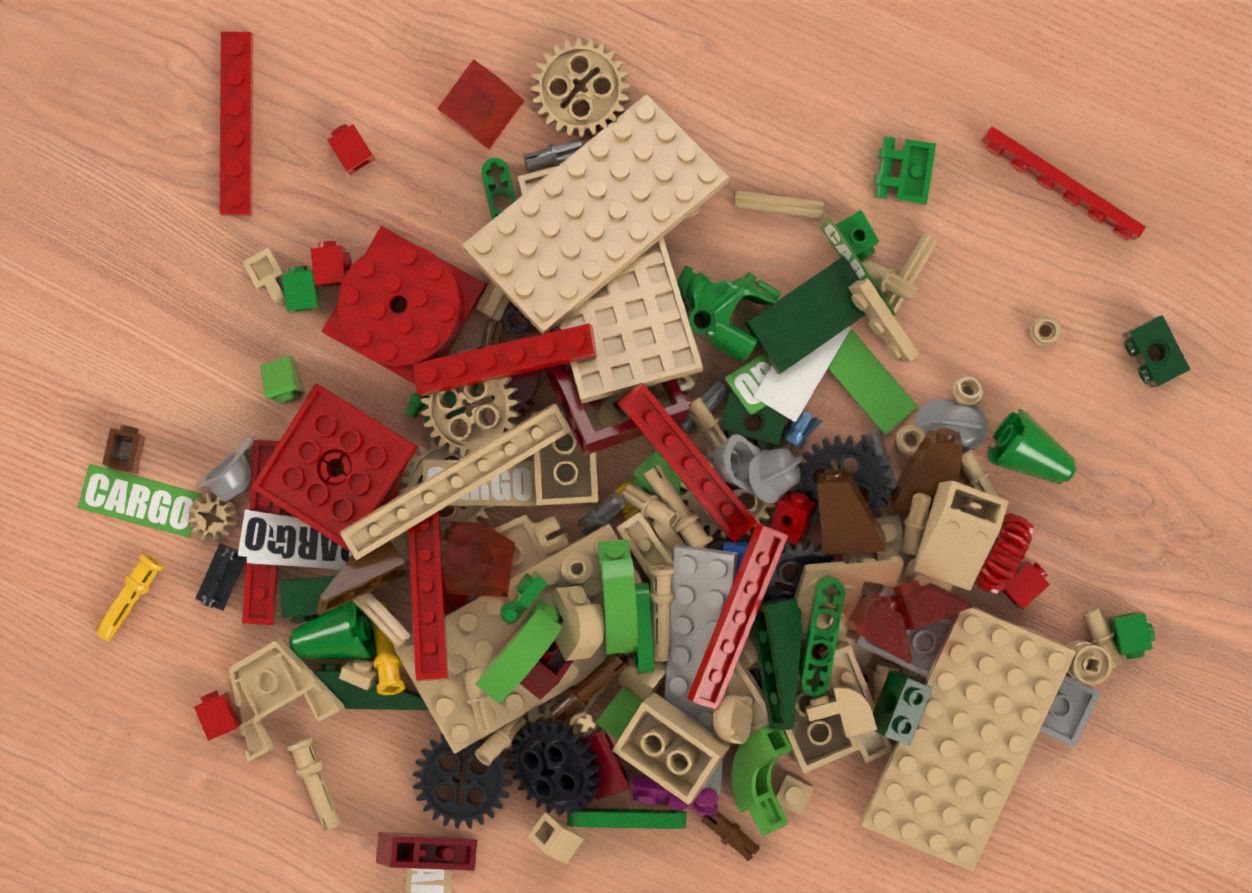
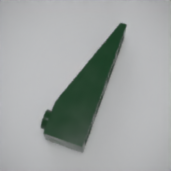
(302, 596)
(778, 645)
(359, 698)

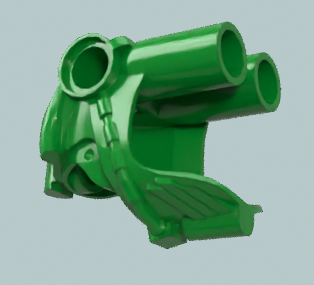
(715, 306)

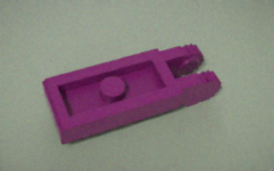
(650, 793)

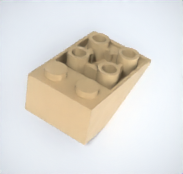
(959, 534)

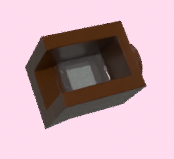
(124, 449)

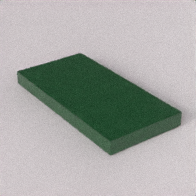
(807, 316)

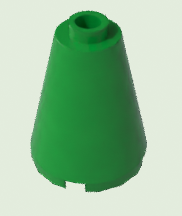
(1030, 450)
(335, 635)

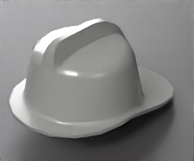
(951, 415)
(732, 461)
(773, 473)
(231, 475)

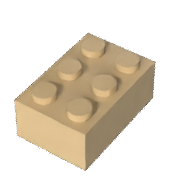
(564, 473)
(819, 740)
(671, 748)

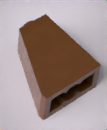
(933, 462)
(846, 516)

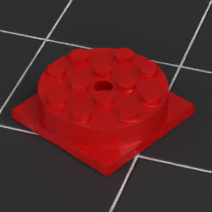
(436, 310)
(304, 463)

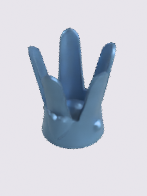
(800, 430)

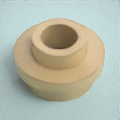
(1054, 331)
(970, 385)
(914, 430)
(576, 558)

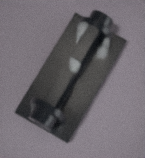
(221, 577)

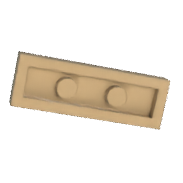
(882, 321)

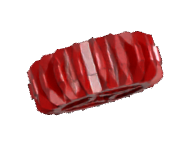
(1005, 553)

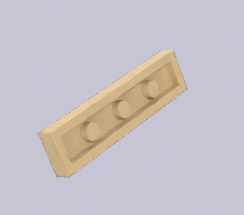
(848, 673)

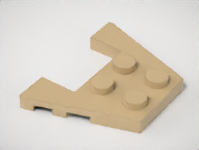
(853, 579)
(268, 683)

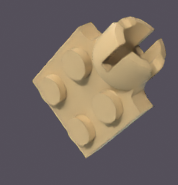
(533, 540)

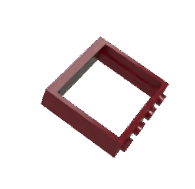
(586, 437)

